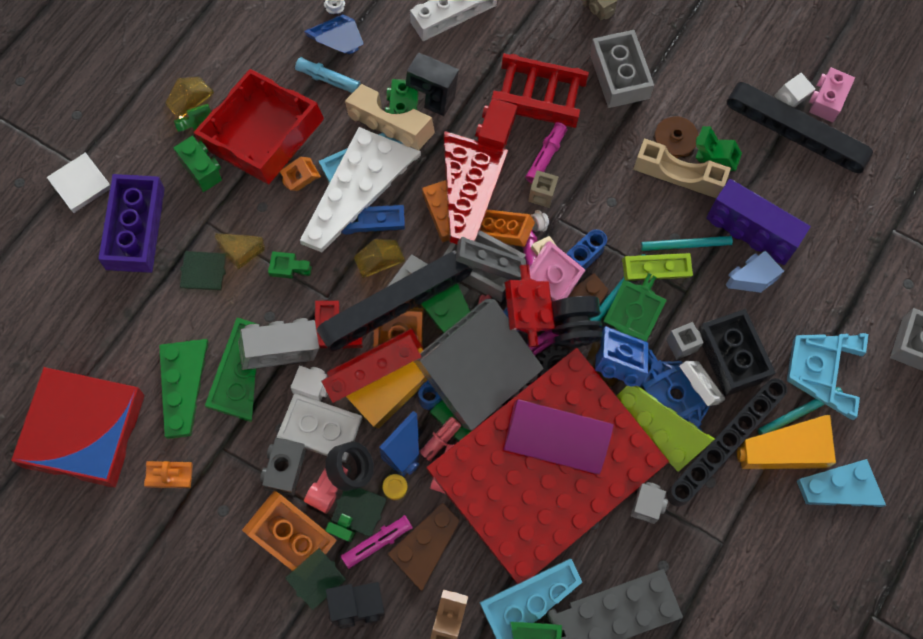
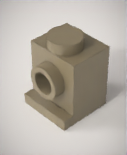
(602, 8)
(543, 189)

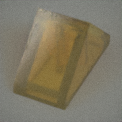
(187, 95)
(240, 248)
(378, 256)

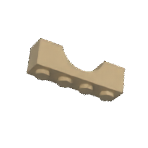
(409, 128)
(704, 178)

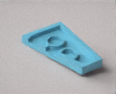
(844, 485)

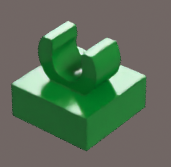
(341, 529)

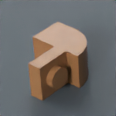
(449, 615)

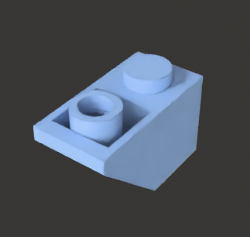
(756, 275)

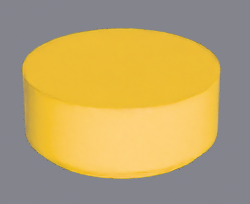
(395, 487)

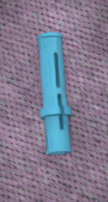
(321, 73)

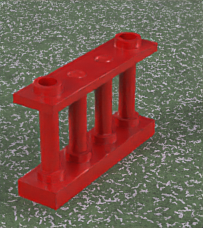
(545, 109)
(372, 365)

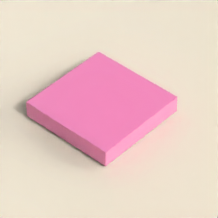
(558, 269)

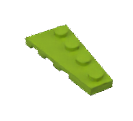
(672, 434)

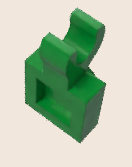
(196, 117)
(285, 265)

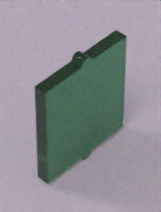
(203, 270)
(362, 507)
(314, 577)

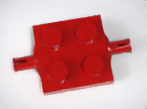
(529, 305)

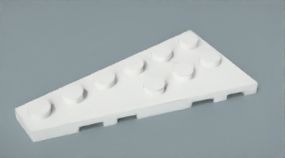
(358, 181)

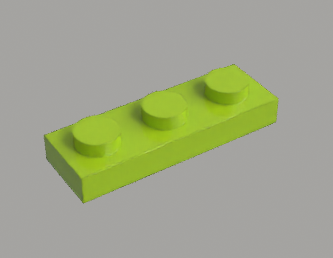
(662, 266)

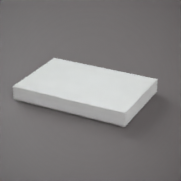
(318, 425)

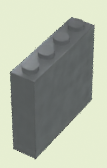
(478, 364)

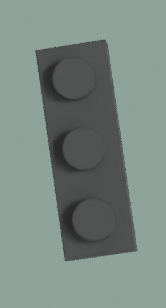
(489, 259)

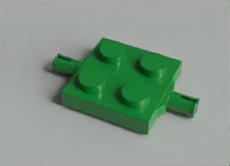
(635, 309)

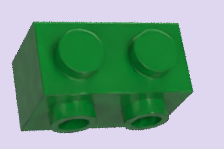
(401, 97)
(197, 163)

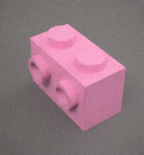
(831, 94)

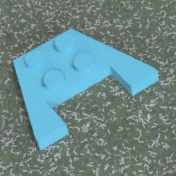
(816, 365)

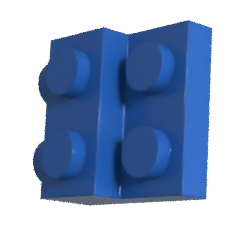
(622, 357)

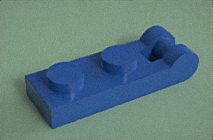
(378, 219)

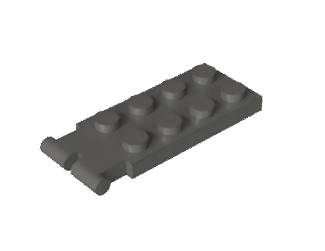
(620, 610)

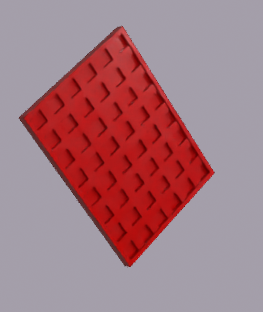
(536, 507)

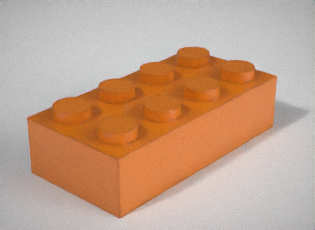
(436, 200)
(508, 226)

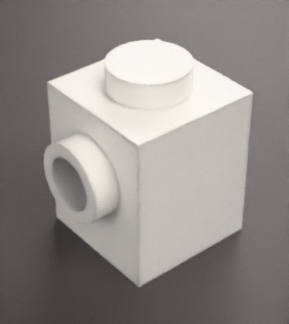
(795, 91)
(309, 384)

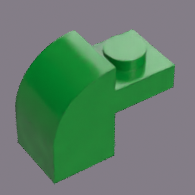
(718, 151)

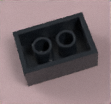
(735, 352)

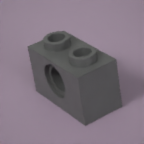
(285, 481)

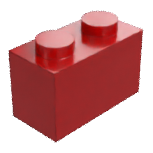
(497, 123)

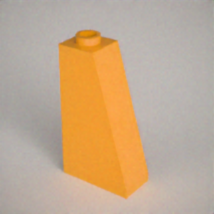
(388, 394)
(792, 447)

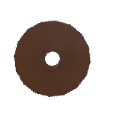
(681, 145)

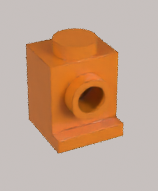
(291, 173)

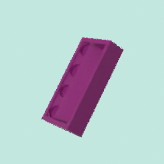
(558, 436)

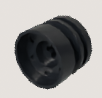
(576, 326)

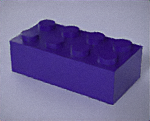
(757, 222)
(132, 223)

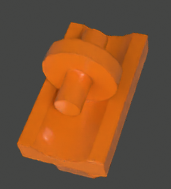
(168, 474)

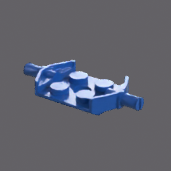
(666, 376)

